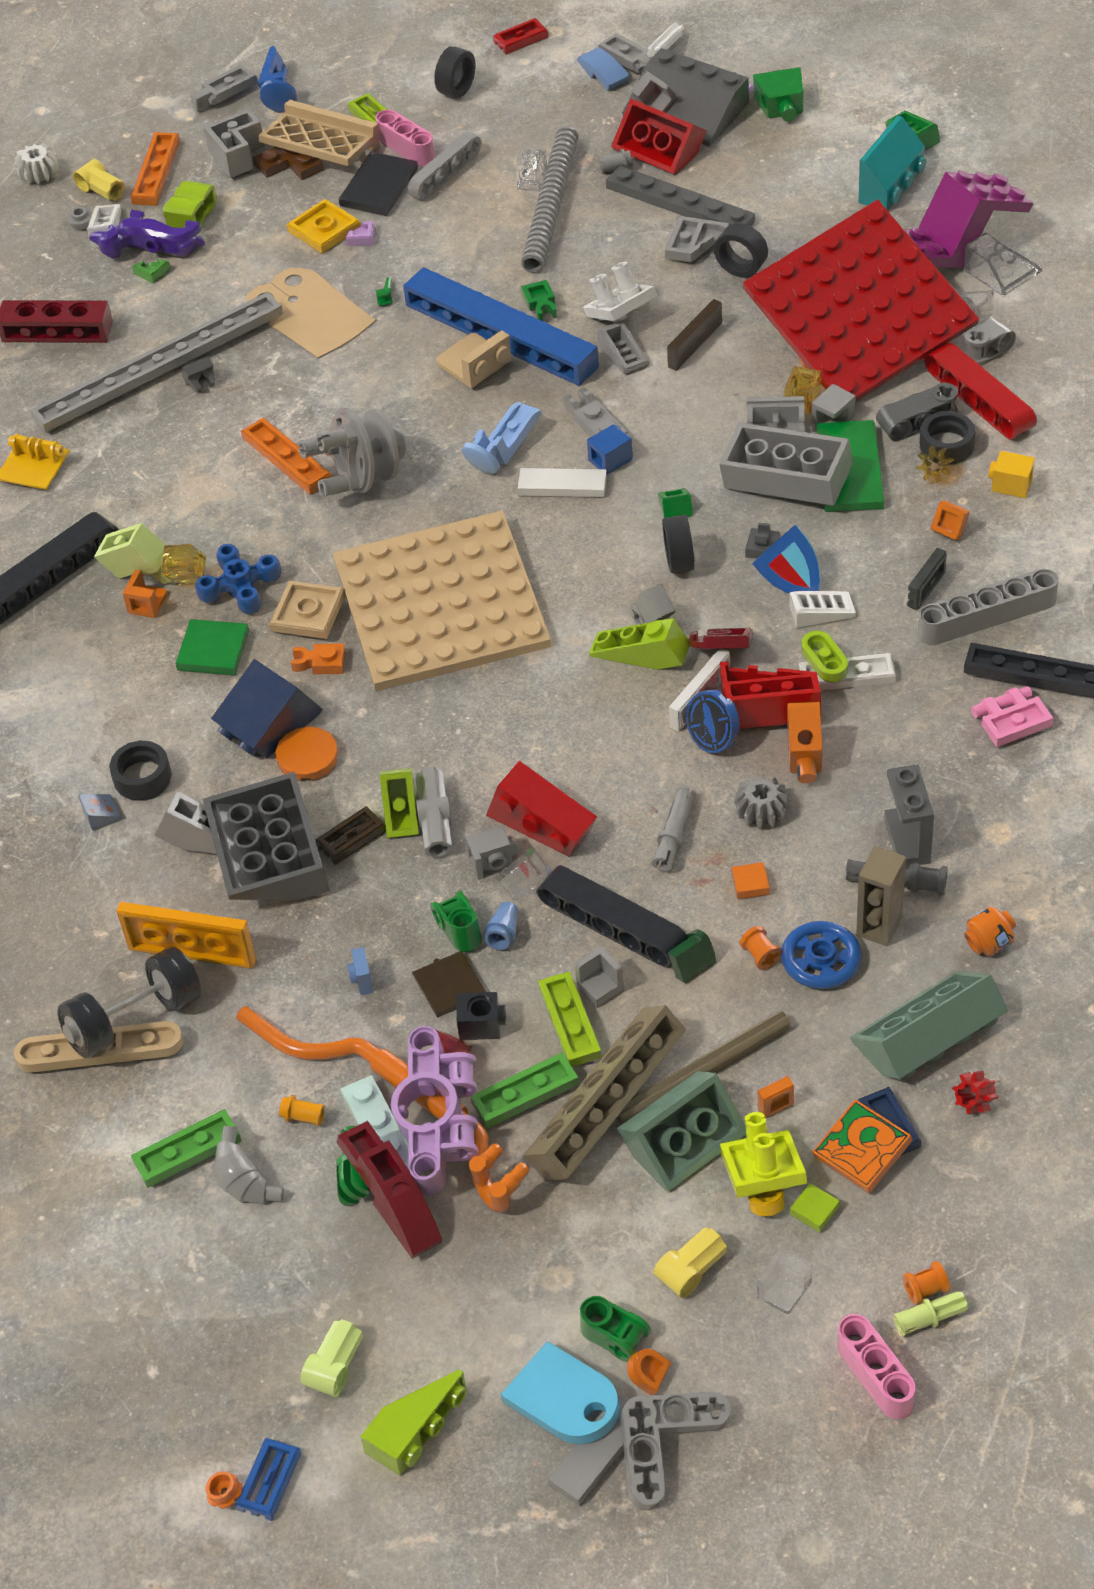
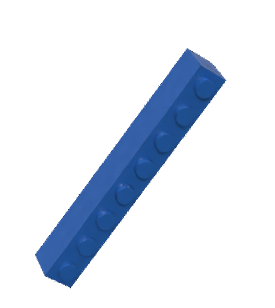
(477, 313)

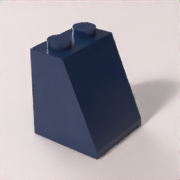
(263, 710)

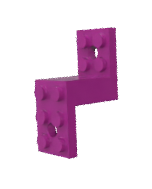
(961, 214)

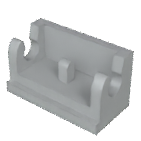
(777, 412)

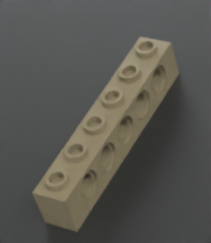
(604, 1093)

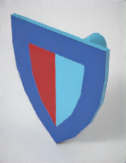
(790, 563)

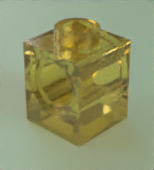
(804, 383)
(183, 563)

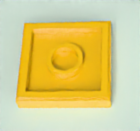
(323, 225)

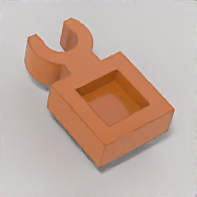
(322, 660)

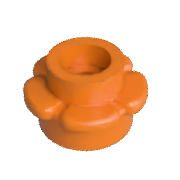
(218, 1484)

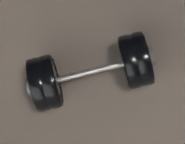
(88, 1025)

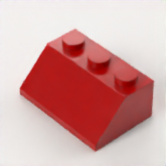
(657, 137)

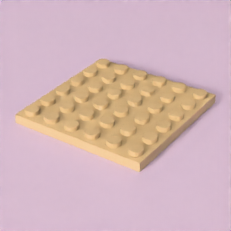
(440, 600)

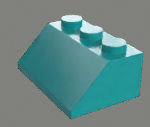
(891, 164)

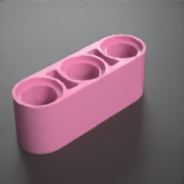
(405, 137)
(877, 1382)

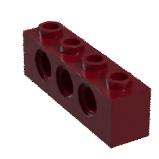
(55, 321)

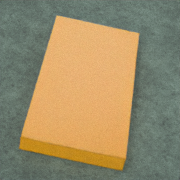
(195, 934)

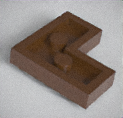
(279, 159)

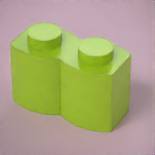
(190, 202)

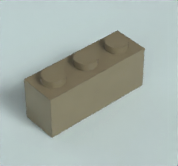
(880, 895)

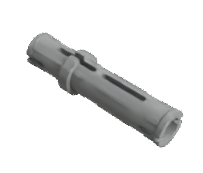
(671, 837)

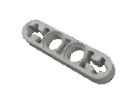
(445, 165)

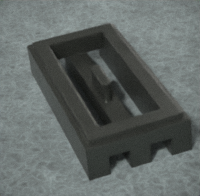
(927, 578)

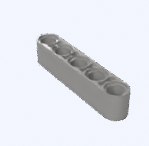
(987, 606)

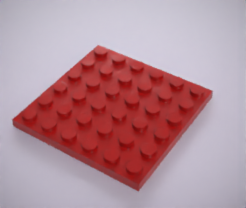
(860, 302)

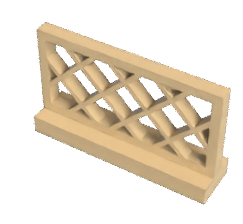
(317, 123)

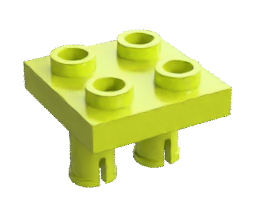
(762, 1159)

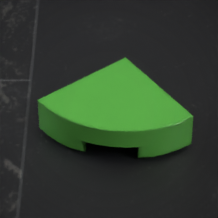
(151, 271)

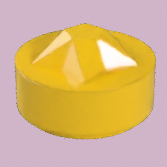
(767, 1203)

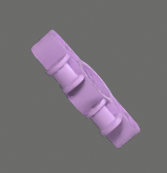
(443, 1141)

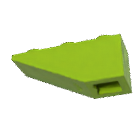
(645, 645)
(406, 1424)

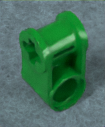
(458, 922)
(619, 1330)

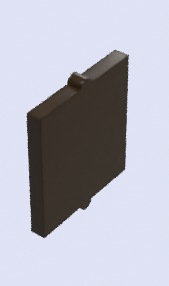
(445, 979)

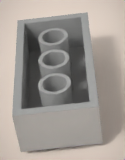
(786, 463)

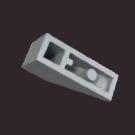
(186, 825)

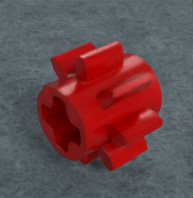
(975, 1092)

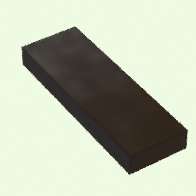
(694, 334)

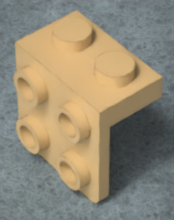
(475, 357)

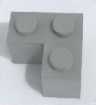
(233, 141)

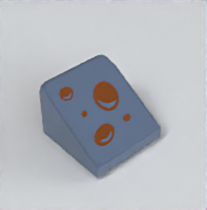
(99, 809)

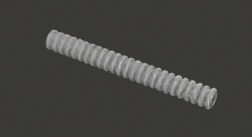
(549, 199)

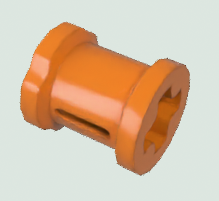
(760, 947)
(926, 1282)

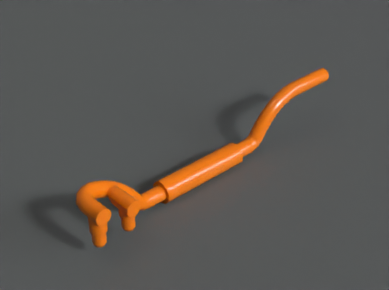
(394, 1071)

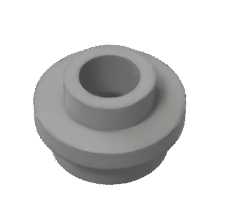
(79, 218)

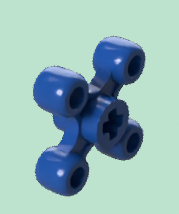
(238, 578)

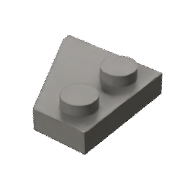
(692, 238)

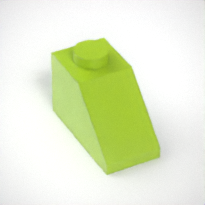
(399, 802)

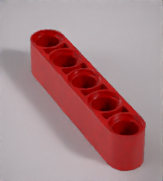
(981, 391)

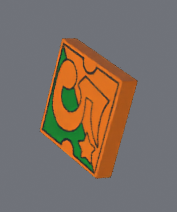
(862, 1146)

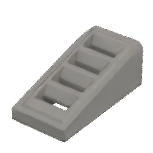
(620, 331)

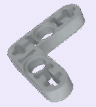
(656, 1424)

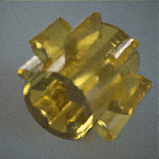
(926, 464)

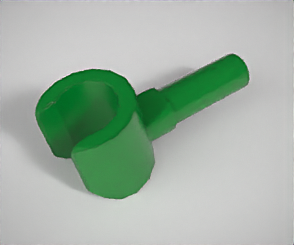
(384, 295)

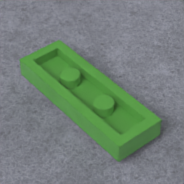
(524, 1090)
(182, 1149)

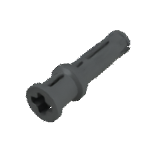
(915, 876)

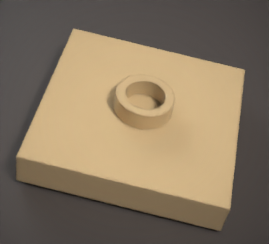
(307, 609)

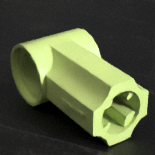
(329, 1367)

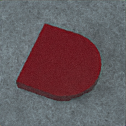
(722, 638)

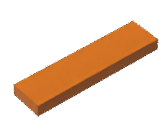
(155, 168)
(285, 455)

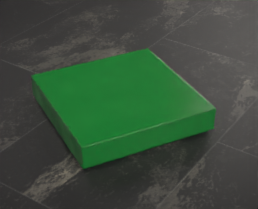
(212, 647)

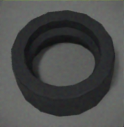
(454, 72)
(751, 240)
(948, 422)
(678, 543)
(145, 787)

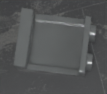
(913, 818)

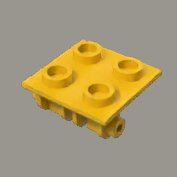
(32, 461)

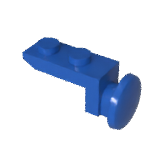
(273, 84)

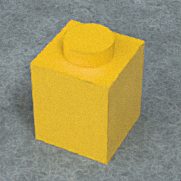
(1012, 474)

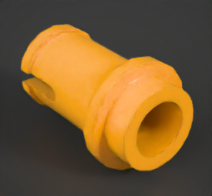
(301, 1110)

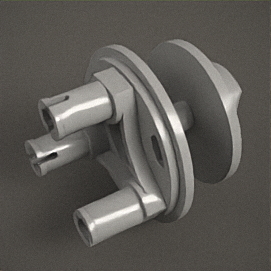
(357, 450)

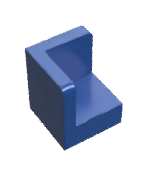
(610, 449)

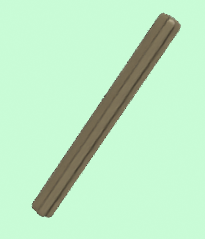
(709, 1062)

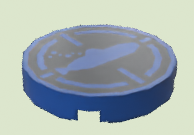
(712, 721)

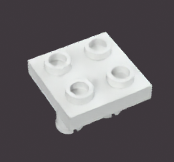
(616, 303)

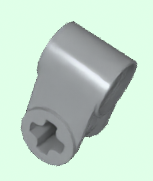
(988, 340)
(652, 606)

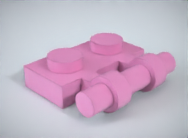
(1016, 721)

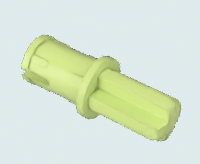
(929, 1313)

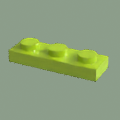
(569, 1019)

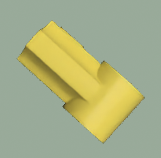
(94, 177)
(684, 1268)

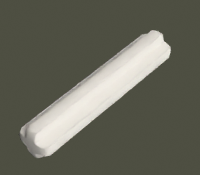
(666, 39)

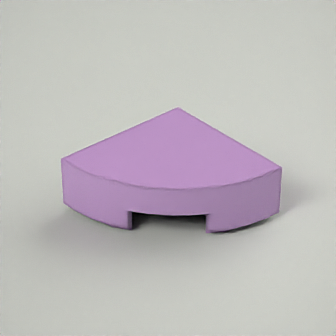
(361, 236)

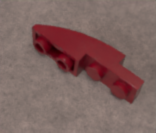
(393, 1186)

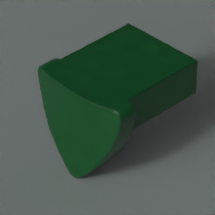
(692, 955)

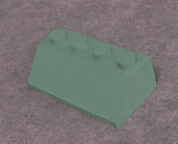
(931, 1024)

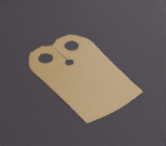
(320, 316)

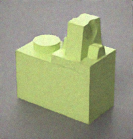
(131, 550)

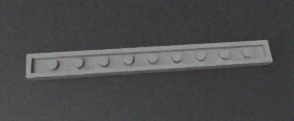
(156, 362)

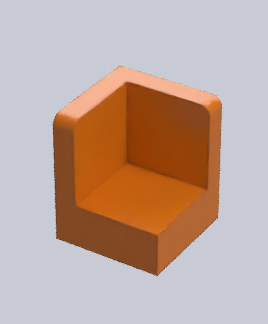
(141, 598)

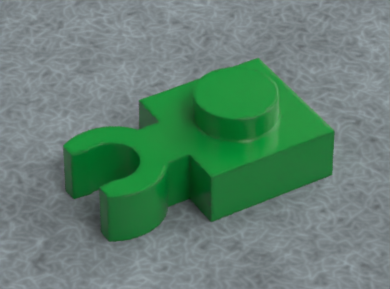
(539, 297)

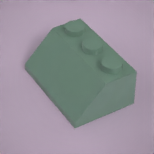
(683, 1129)

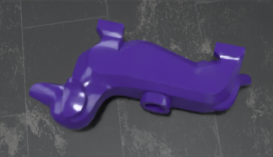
(148, 235)

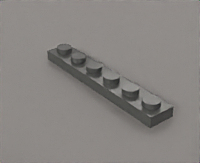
(675, 198)

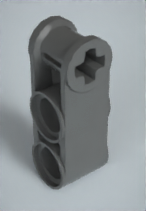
(907, 415)

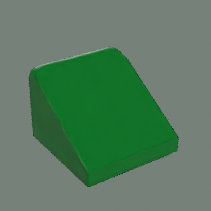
(675, 503)

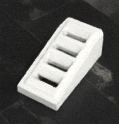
(102, 218)
(805, 614)

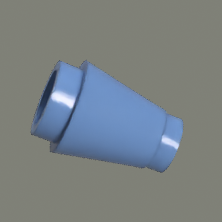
(501, 928)

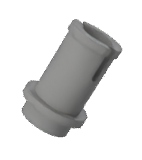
(612, 161)

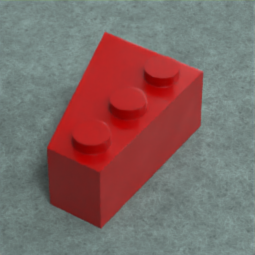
(764, 695)
(540, 810)

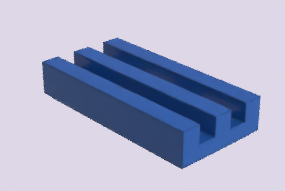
(258, 1507)

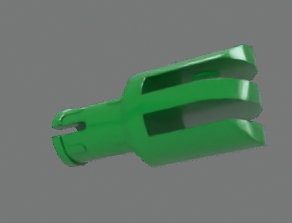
(349, 1183)

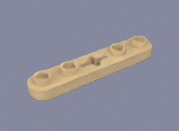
(129, 1044)

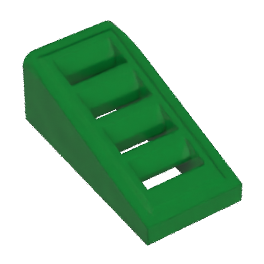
(924, 129)

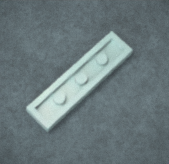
(368, 1103)

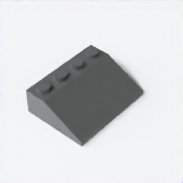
(704, 92)
(266, 841)

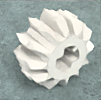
(36, 163)

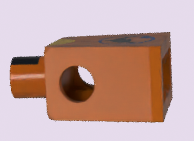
(804, 740)

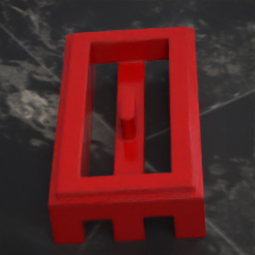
(520, 36)

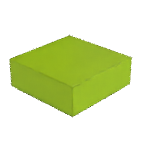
(814, 1207)

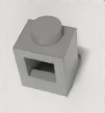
(490, 850)

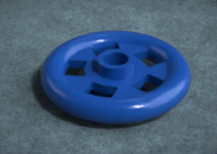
(821, 946)

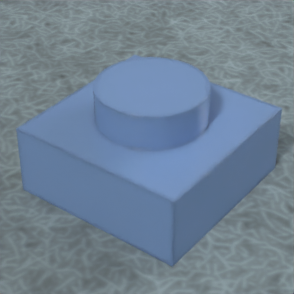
(359, 971)

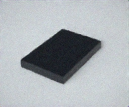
(378, 183)

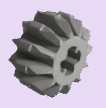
(761, 801)

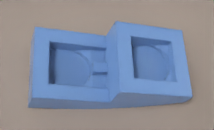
(604, 67)

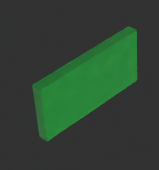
(863, 484)

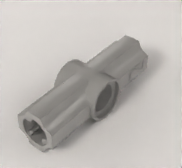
(434, 813)

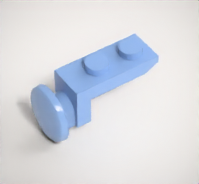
(504, 441)

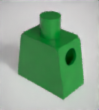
(779, 93)

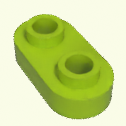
(829, 660)

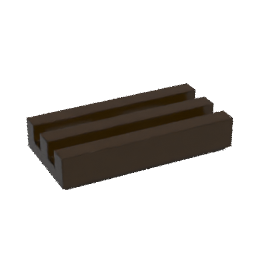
(354, 837)

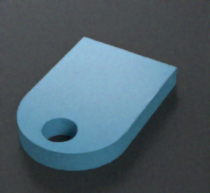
(560, 1395)

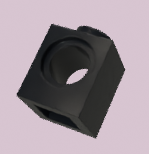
(477, 1004)

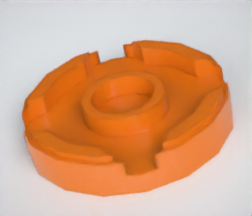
(307, 752)

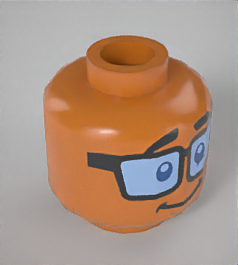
(990, 931)

